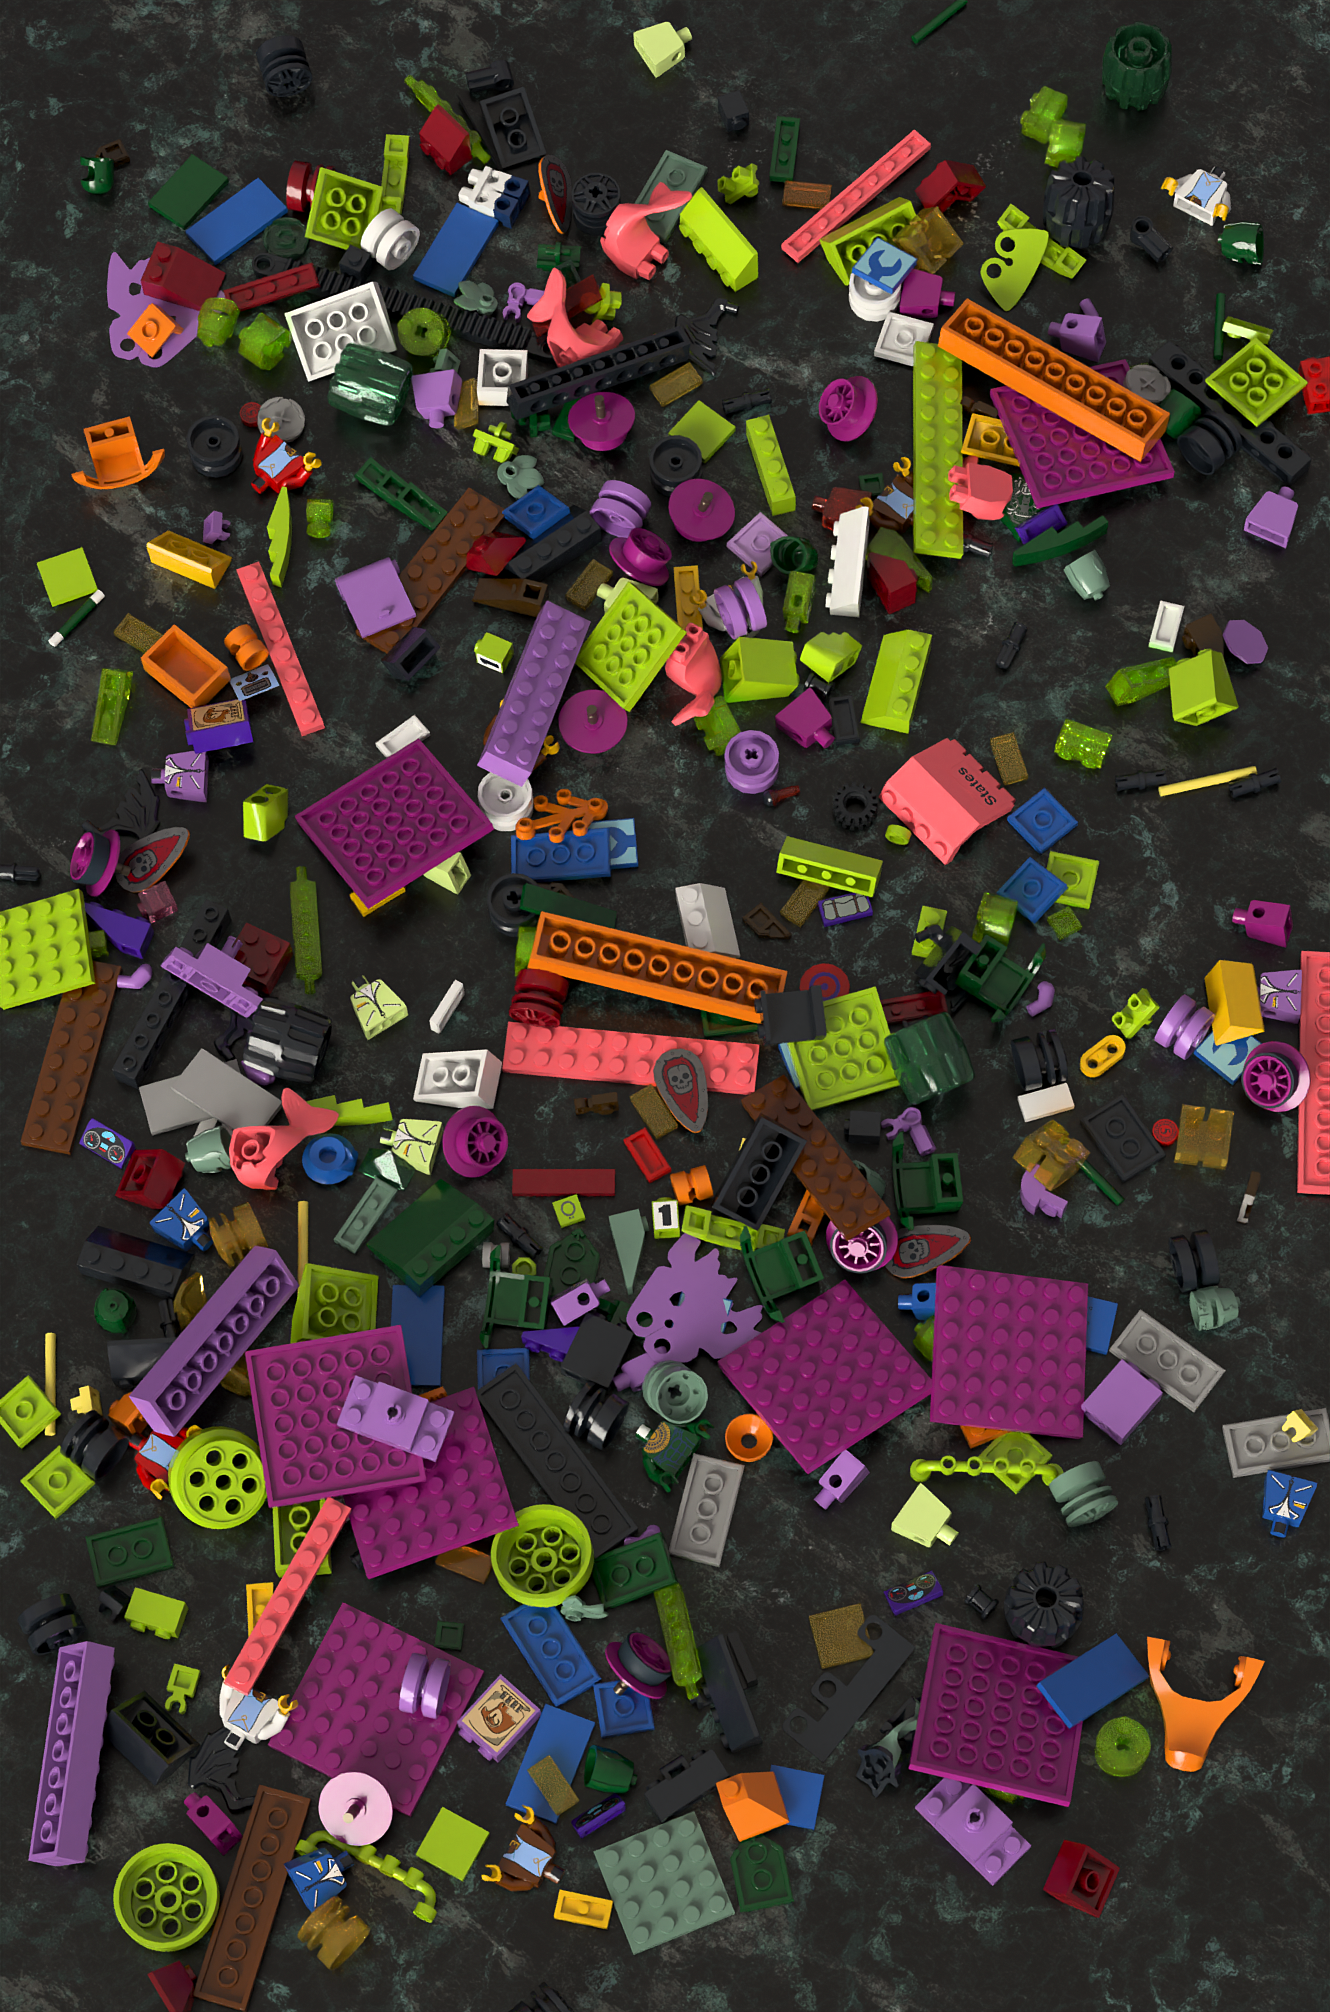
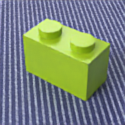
(156, 1613)

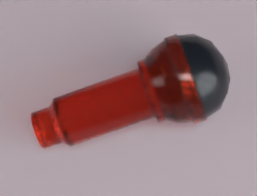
(772, 797)

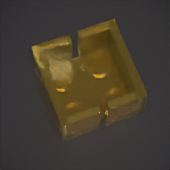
(928, 237)
(1202, 1139)
(1062, 1154)

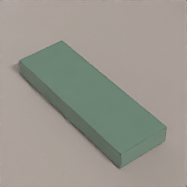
(366, 1215)

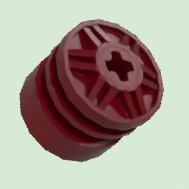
(302, 185)
(538, 998)

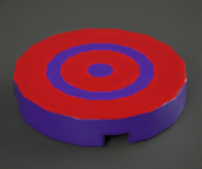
(831, 978)

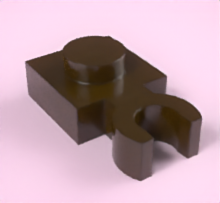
(979, 408)
(600, 1103)

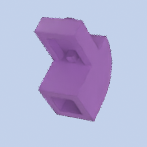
(1035, 1195)

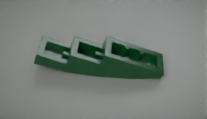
(400, 494)
(1054, 544)

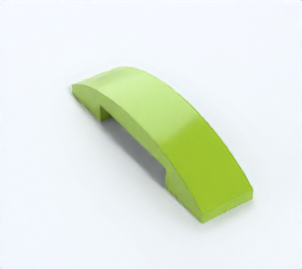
(394, 172)
(1055, 257)
(725, 1231)

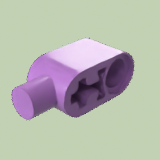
(635, 1371)

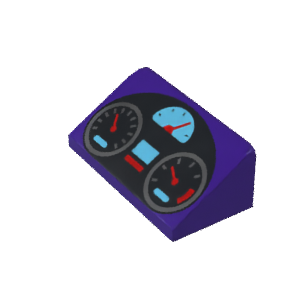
(107, 1143)
(913, 1593)
(598, 1815)

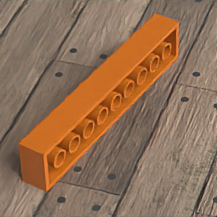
(1053, 379)
(652, 967)

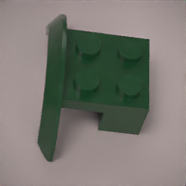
(997, 978)
(926, 1185)
(780, 1268)
(514, 1299)

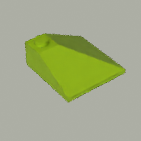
(342, 209)
(1256, 382)
(333, 1303)

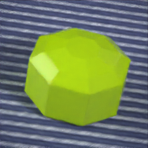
(524, 1266)

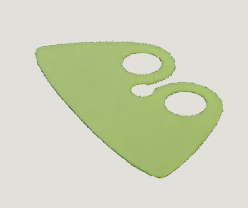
(1026, 257)

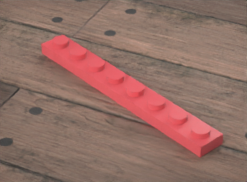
(856, 195)
(280, 649)
(287, 1596)

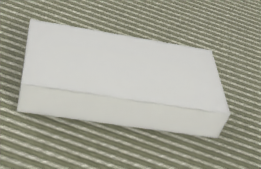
(1166, 626)
(402, 736)
(447, 1007)
(1046, 1102)

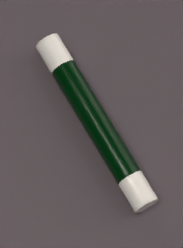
(76, 618)

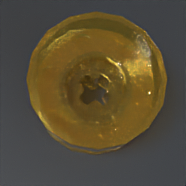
(236, 1234)
(328, 1928)

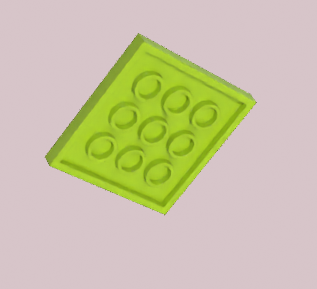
(629, 646)
(44, 949)
(851, 1056)

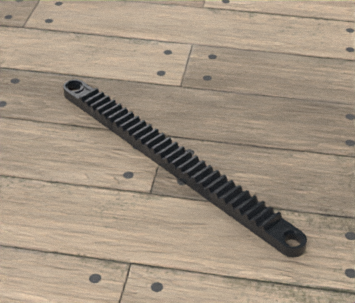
(461, 323)

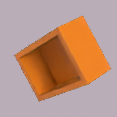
(185, 668)

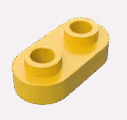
(1101, 1057)

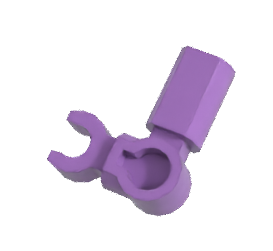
(518, 296)
(911, 1120)

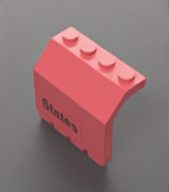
(945, 797)

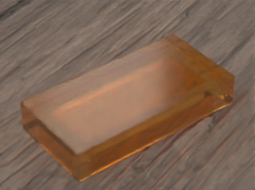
(806, 194)
(466, 1562)

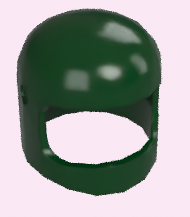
(100, 174)

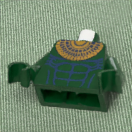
(670, 1448)

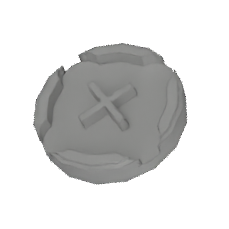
(1147, 383)
(287, 414)

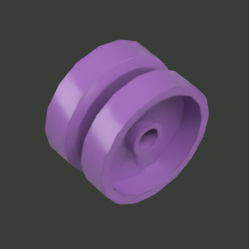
(620, 508)
(740, 608)
(751, 761)
(1184, 1027)
(425, 1686)

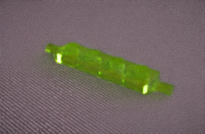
(429, 98)
(305, 930)
(679, 1638)

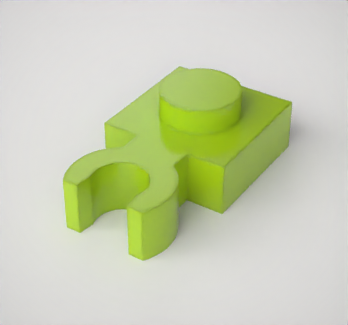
(182, 1684)

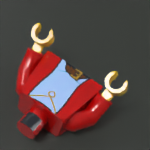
(278, 463)
(155, 1457)

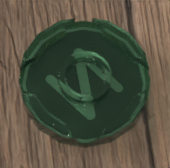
(286, 238)

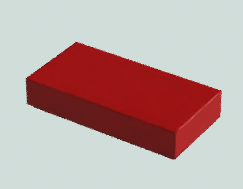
(647, 1155)

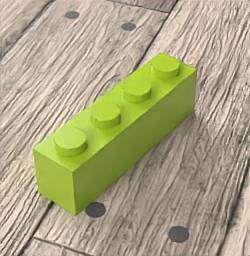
(770, 465)
(829, 866)

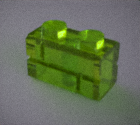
(1044, 109)
(718, 726)
(1083, 744)

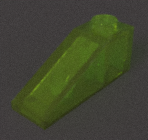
(893, 545)
(1140, 680)
(111, 704)

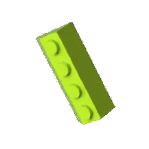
(719, 241)
(851, 241)
(897, 680)

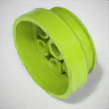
(191, 1457)
(536, 1527)
(147, 1869)

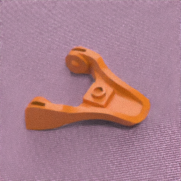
(1193, 1722)

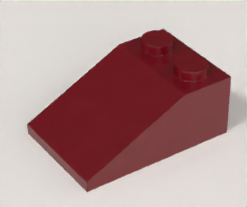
(180, 277)

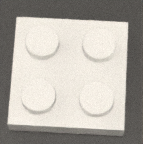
(899, 336)

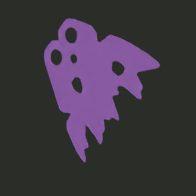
(132, 307)
(701, 1313)

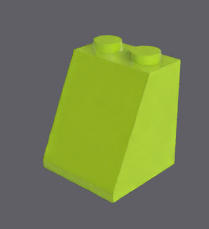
(758, 669)
(1201, 688)

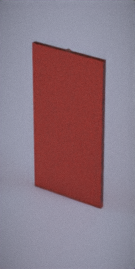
(577, 300)

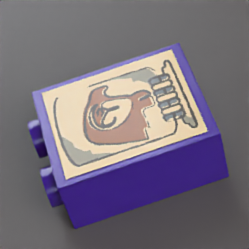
(218, 726)

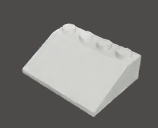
(332, 323)
(849, 563)

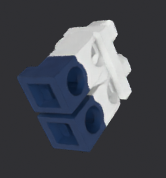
(496, 194)

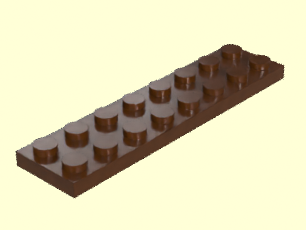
(441, 562)
(70, 1062)
(822, 1163)
(252, 1898)

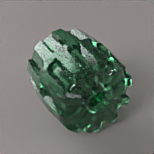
(1137, 65)
(370, 384)
(929, 1058)

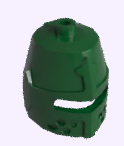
(1242, 242)
(1182, 413)
(793, 554)
(115, 1310)
(608, 1770)

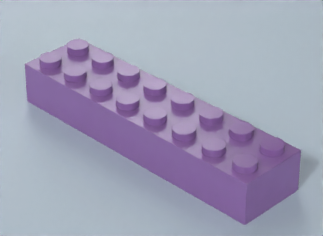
(534, 694)
(214, 1341)
(72, 1754)

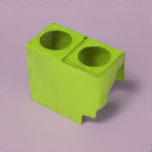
(830, 654)
(264, 818)

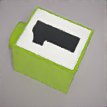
(494, 652)
(665, 1218)

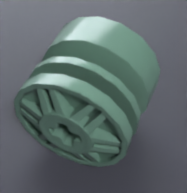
(681, 1403)
(1085, 1498)

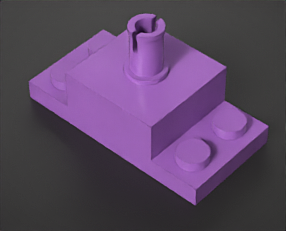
(216, 974)
(395, 1418)
(974, 1827)

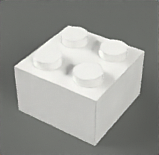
(497, 371)

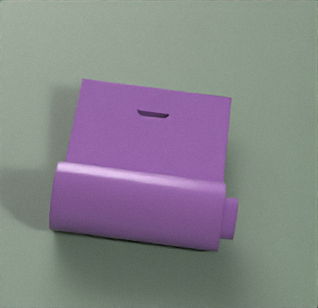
(375, 596)

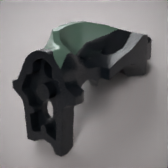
(884, 1759)

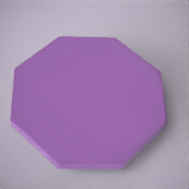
(1245, 641)

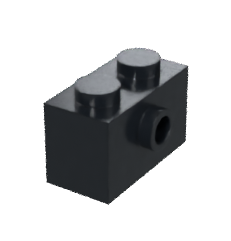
(410, 653)

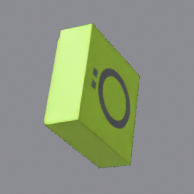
(568, 1211)

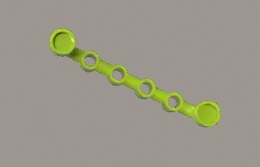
(921, 1469)
(388, 1866)

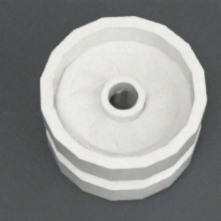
(390, 239)
(871, 301)
(504, 801)

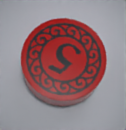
(249, 414)
(1165, 1132)

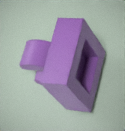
(213, 528)

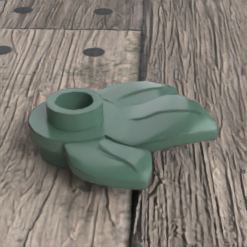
(476, 297)
(523, 476)
(575, 1609)

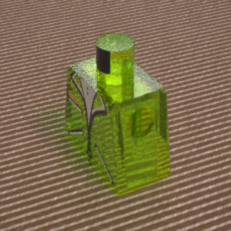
(799, 593)

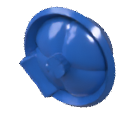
(329, 1158)

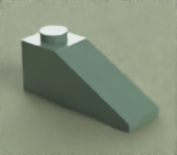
(629, 1239)

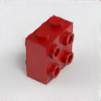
(1317, 390)

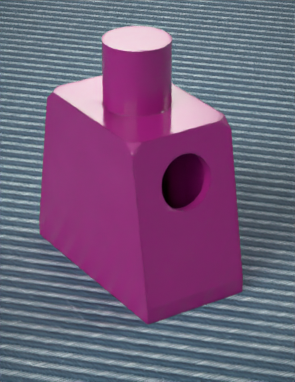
(923, 295)
(806, 720)
(1266, 921)
(212, 1822)

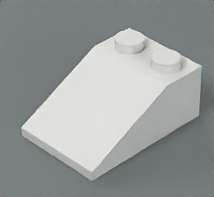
(458, 1079)

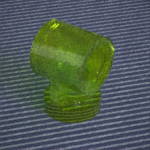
(318, 514)

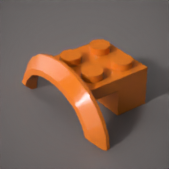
(116, 456)

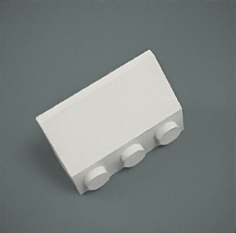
(707, 919)

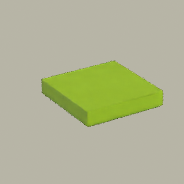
(704, 428)
(67, 577)
(1078, 875)
(26, 1411)
(1015, 1448)
(57, 1482)
(452, 1844)

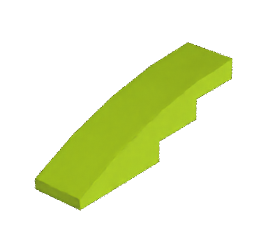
(280, 532)
(353, 1111)

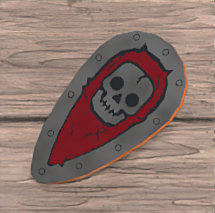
(556, 191)
(151, 858)
(683, 1087)
(926, 1249)

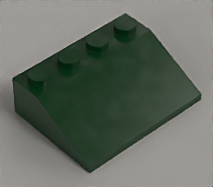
(432, 1236)

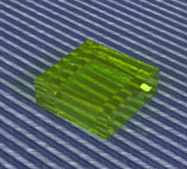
(1064, 923)

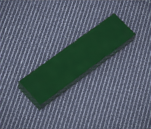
(539, 899)

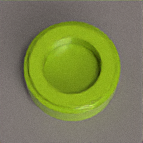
(898, 834)

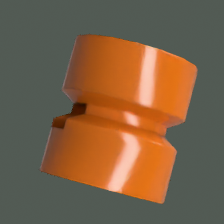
(246, 648)
(691, 1185)

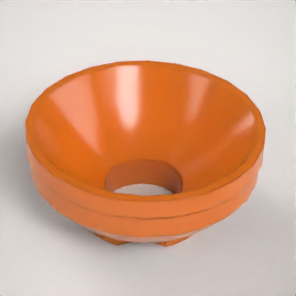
(748, 1425)

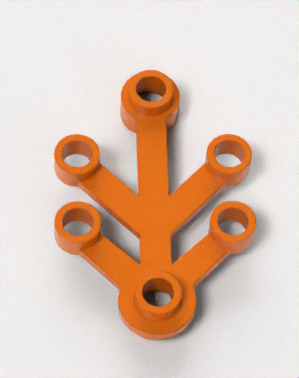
(592, 810)

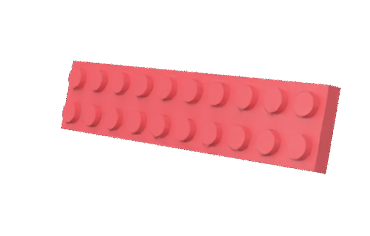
(1314, 1045)
(623, 1056)

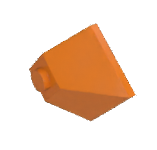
(127, 1416)
(752, 1803)

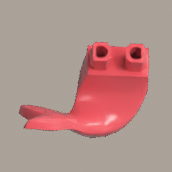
(629, 238)
(564, 341)
(980, 489)
(696, 670)
(260, 1149)

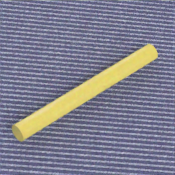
(1206, 781)
(302, 1238)
(50, 1375)

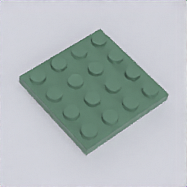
(664, 1883)

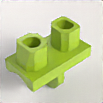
(741, 183)
(607, 307)
(504, 448)
(1136, 1013)

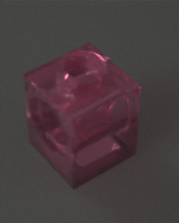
(157, 902)

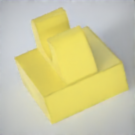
(88, 1400)
(1302, 1424)

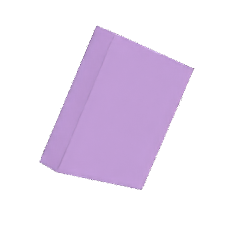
(754, 541)

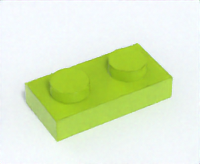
(1239, 328)
(928, 917)

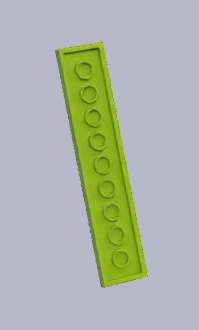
(936, 450)

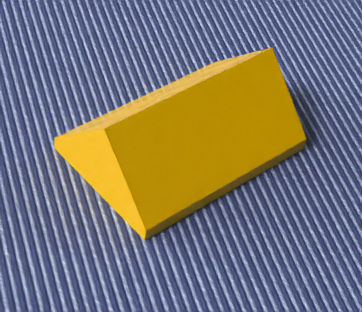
(988, 440)
(188, 558)
(1234, 1000)

